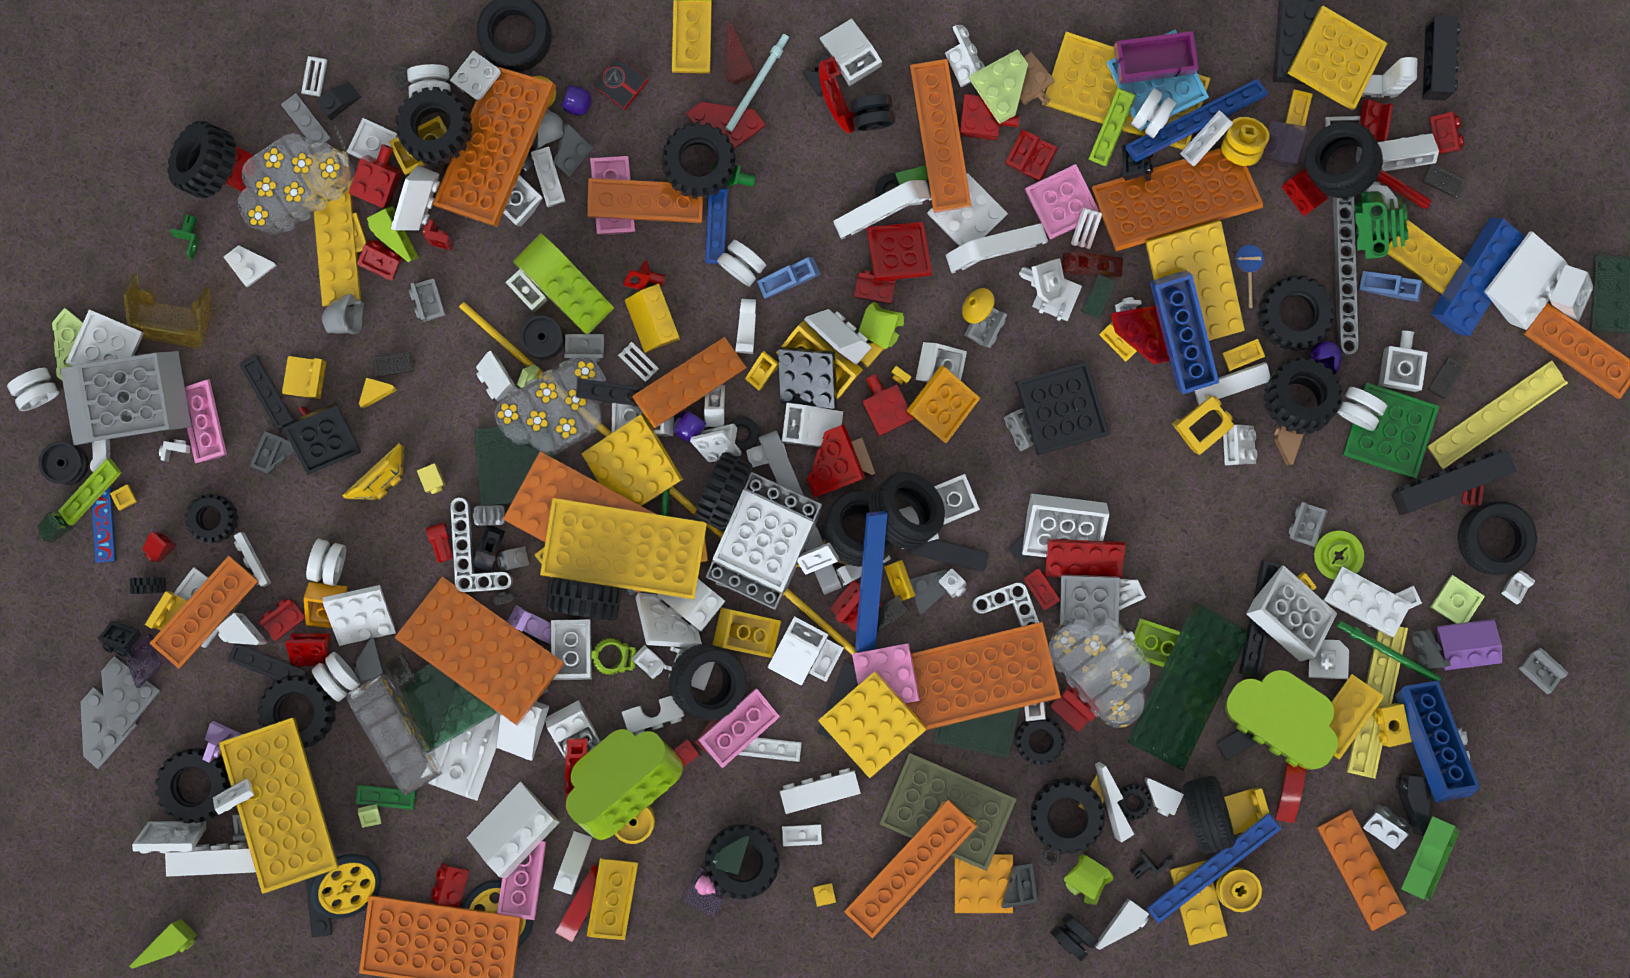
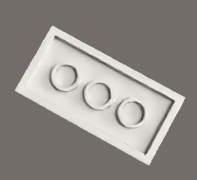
(1367, 602)

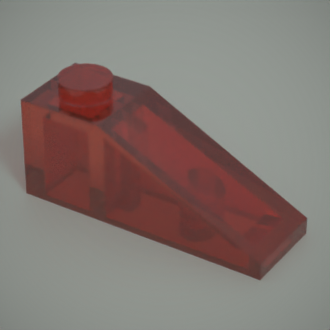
(737, 62)
(1091, 264)

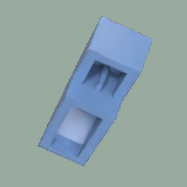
(788, 277)
(1391, 286)

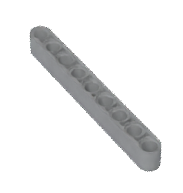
(1341, 279)
(785, 476)

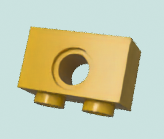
(1400, 732)

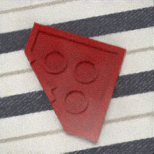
(720, 116)
(1143, 332)
(834, 463)

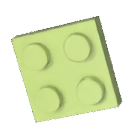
(1457, 601)

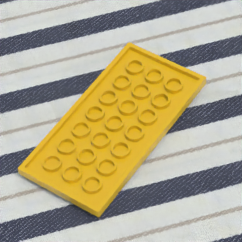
(1087, 87)
(623, 548)
(284, 814)

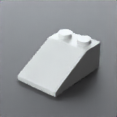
(1571, 292)
(495, 376)
(624, 413)
(697, 610)
(573, 646)
(524, 738)

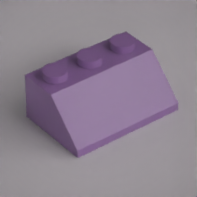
(1470, 644)

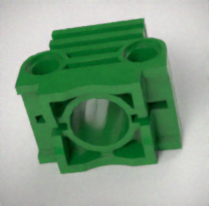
(1379, 224)

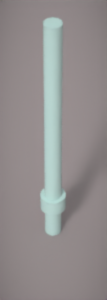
(775, 53)

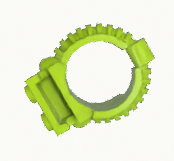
(621, 665)

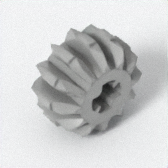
(489, 515)

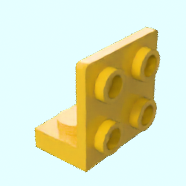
(304, 377)
(165, 610)
(1246, 808)

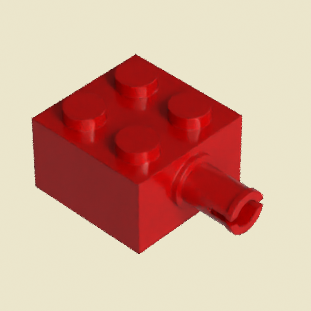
(979, 121)
(376, 179)
(886, 407)

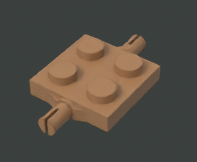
(1036, 81)

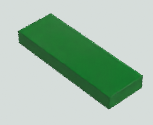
(384, 797)

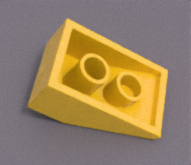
(746, 633)

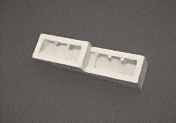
(1112, 795)

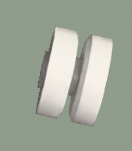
(428, 76)
(1154, 113)
(743, 261)
(32, 389)
(1362, 408)
(326, 562)
(335, 676)

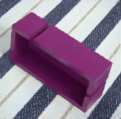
(1156, 57)

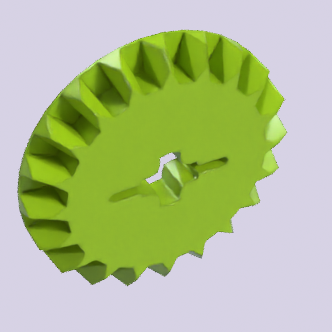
(1337, 541)

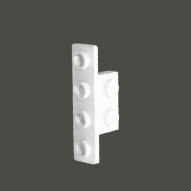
(963, 57)

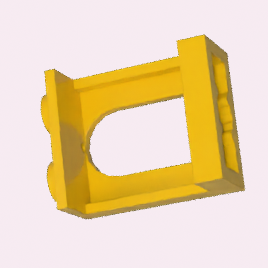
(1182, 426)

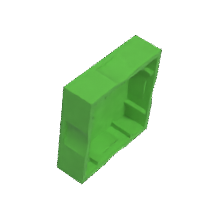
(1431, 859)

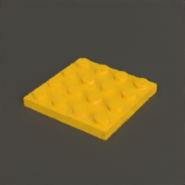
(1337, 58)
(633, 462)
(872, 724)

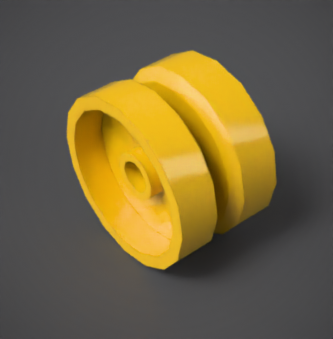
(1245, 141)
(640, 831)
(1249, 892)

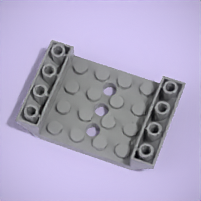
(154, 400)
(786, 499)

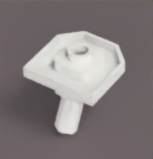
(1047, 279)
(1330, 661)

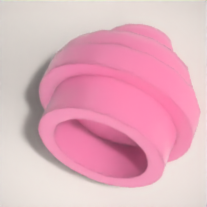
(705, 885)

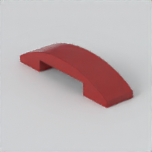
(833, 96)
(575, 750)
(1290, 793)
(579, 907)

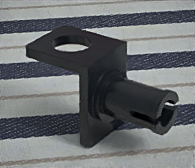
(1146, 864)

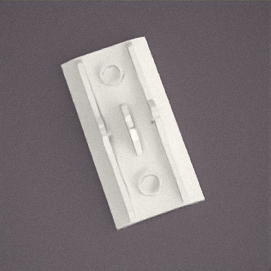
(468, 759)

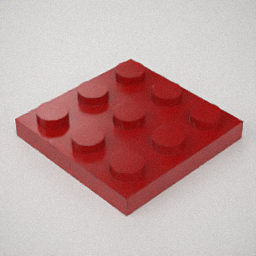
(899, 251)

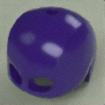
(576, 101)
(1328, 354)
(688, 425)

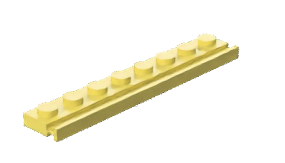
(1497, 415)
(1382, 678)

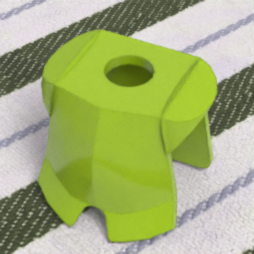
(880, 325)
(1088, 878)

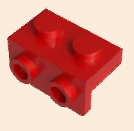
(449, 885)

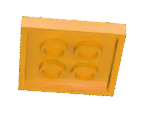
(943, 404)
(980, 889)

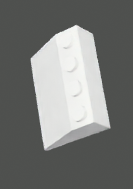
(1525, 281)
(1062, 519)
(1292, 614)
(512, 830)

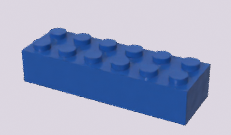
(1464, 297)
(1184, 332)
(1437, 742)

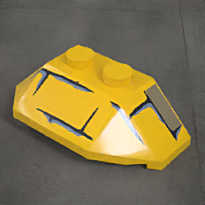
(379, 477)

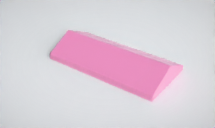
(617, 169)
(205, 423)
(738, 728)
(521, 888)

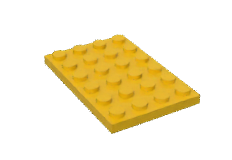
(1206, 257)

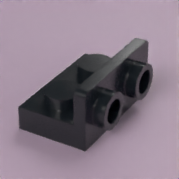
(1136, 169)
(119, 639)

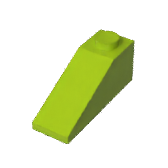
(396, 239)

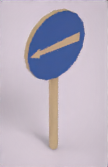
(1249, 259)

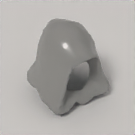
(549, 129)
(342, 319)

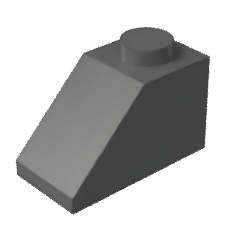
(370, 661)

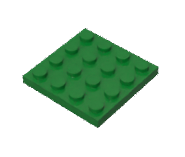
(1398, 438)

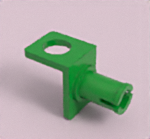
(739, 177)
(186, 233)

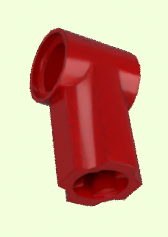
(439, 539)

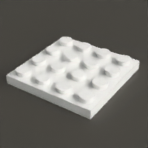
(763, 541)

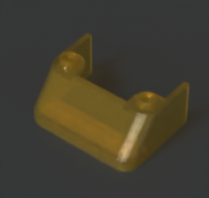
(164, 321)

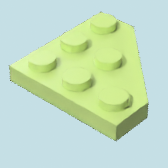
(1001, 84)
(66, 330)

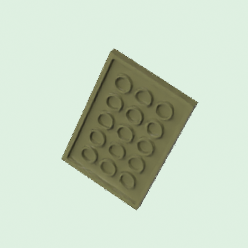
(921, 792)

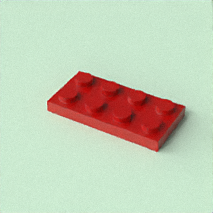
(1084, 558)

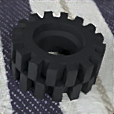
(147, 585)
(1145, 801)

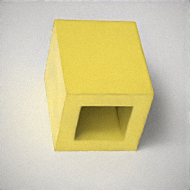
(431, 478)

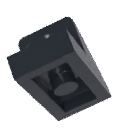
(813, 77)

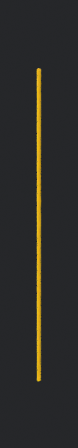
(675, 493)

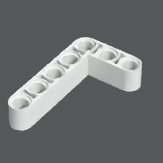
(1394, 80)
(906, 194)
(995, 245)
(467, 554)
(1008, 599)

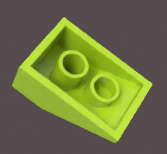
(1155, 641)
(174, 938)

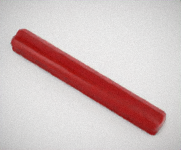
(1404, 189)

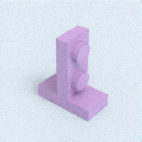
(530, 624)
(215, 734)

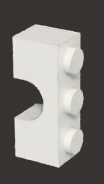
(637, 721)

